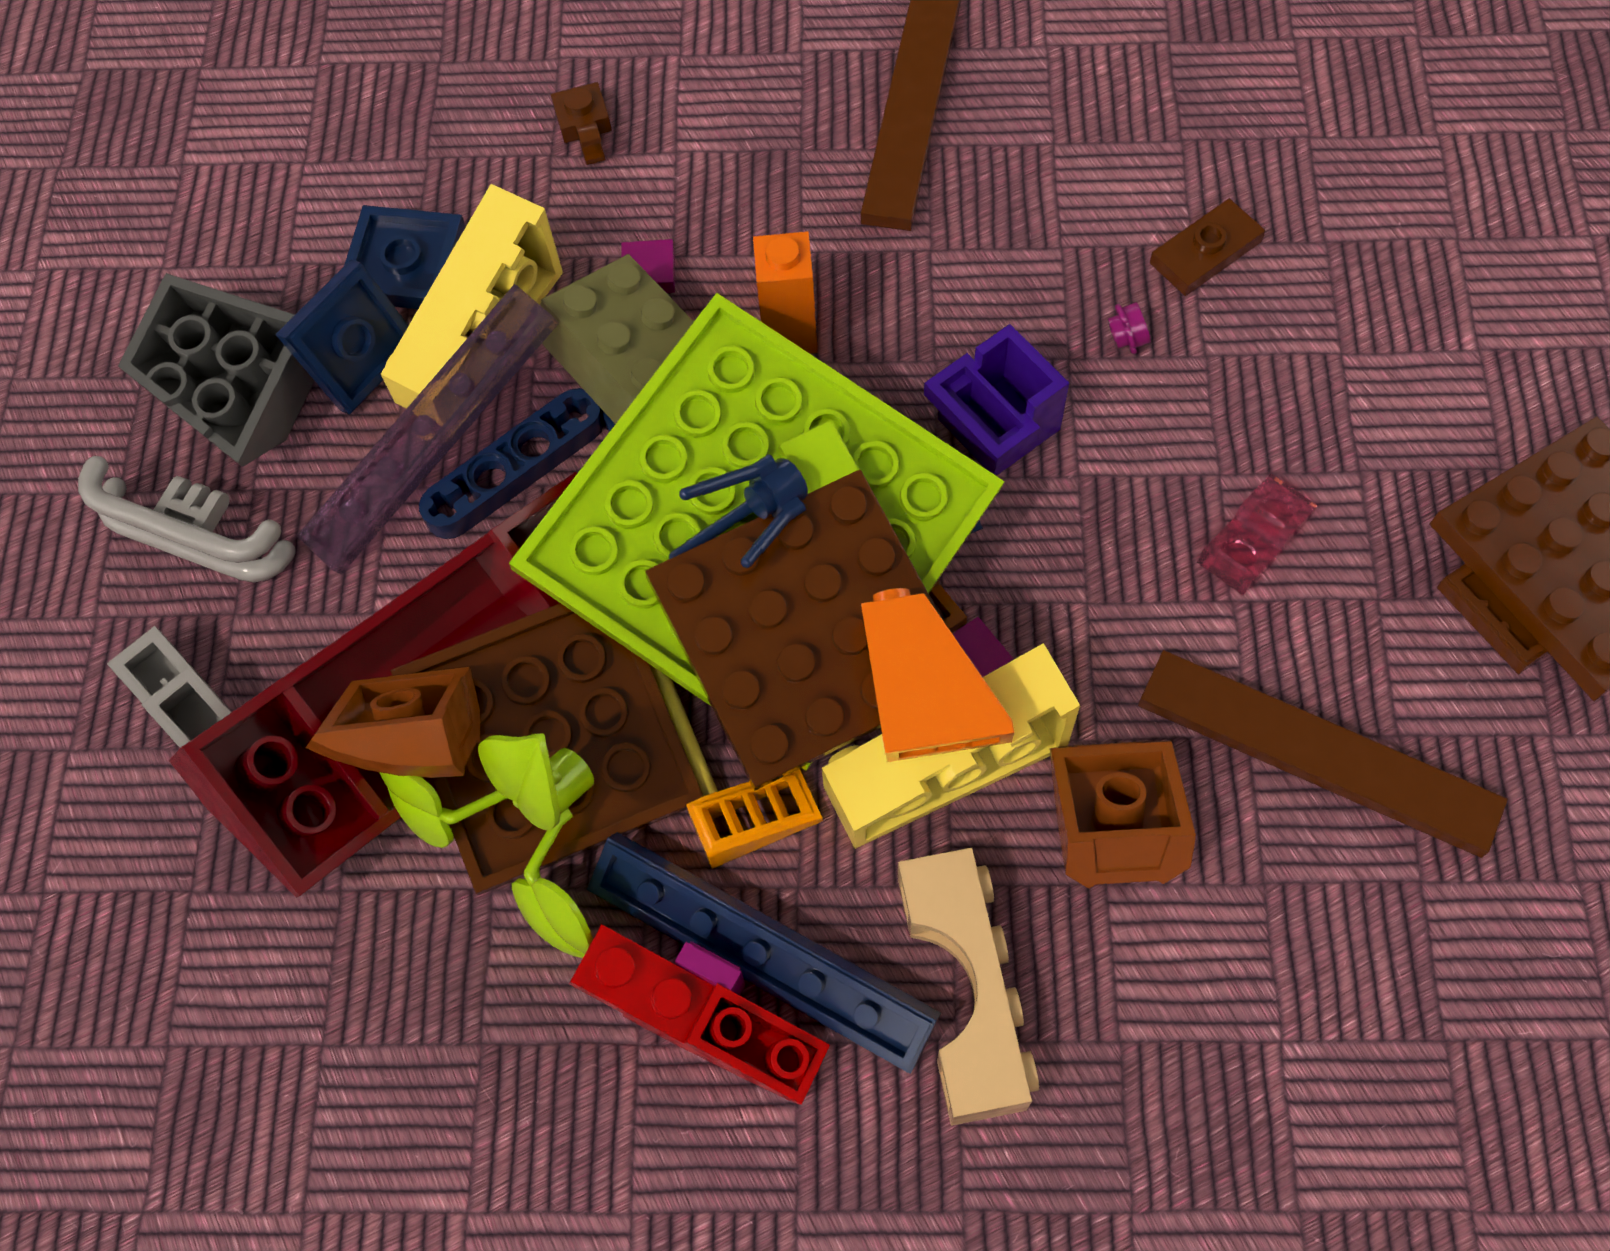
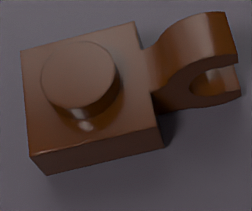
(583, 118)

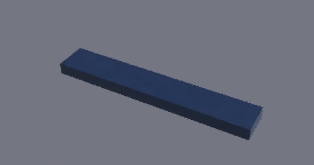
(766, 951)

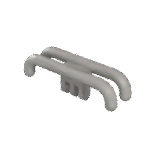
(185, 525)

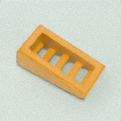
(742, 842)

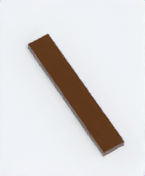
(910, 114)
(1324, 754)

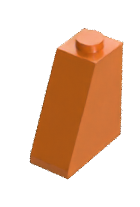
(787, 286)
(925, 682)

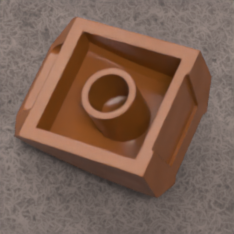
(404, 724)
(1121, 812)

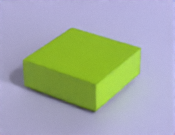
(819, 456)

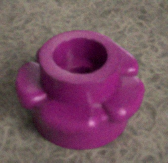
(1129, 327)

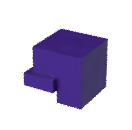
(1000, 399)

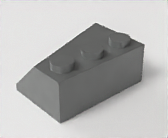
(219, 366)

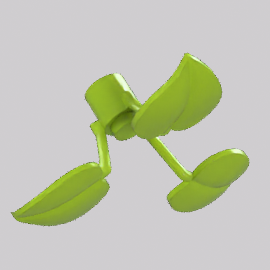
(543, 793)

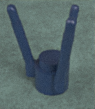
(773, 490)

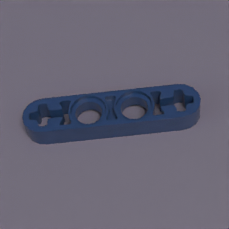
(507, 456)

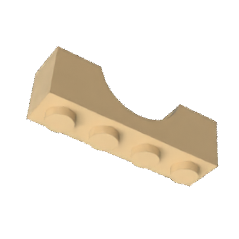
(983, 1066)

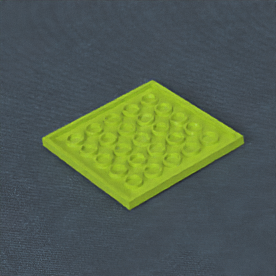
(708, 410)

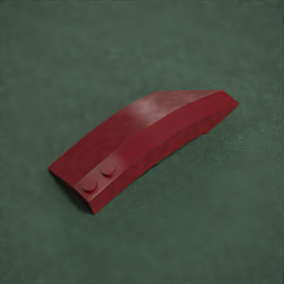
(313, 812)

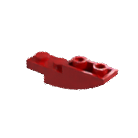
(700, 1016)

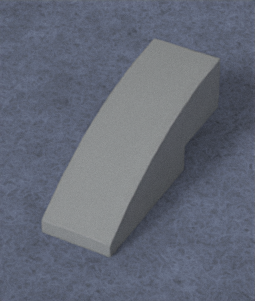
(168, 687)

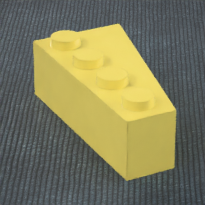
(500, 247)
(883, 796)

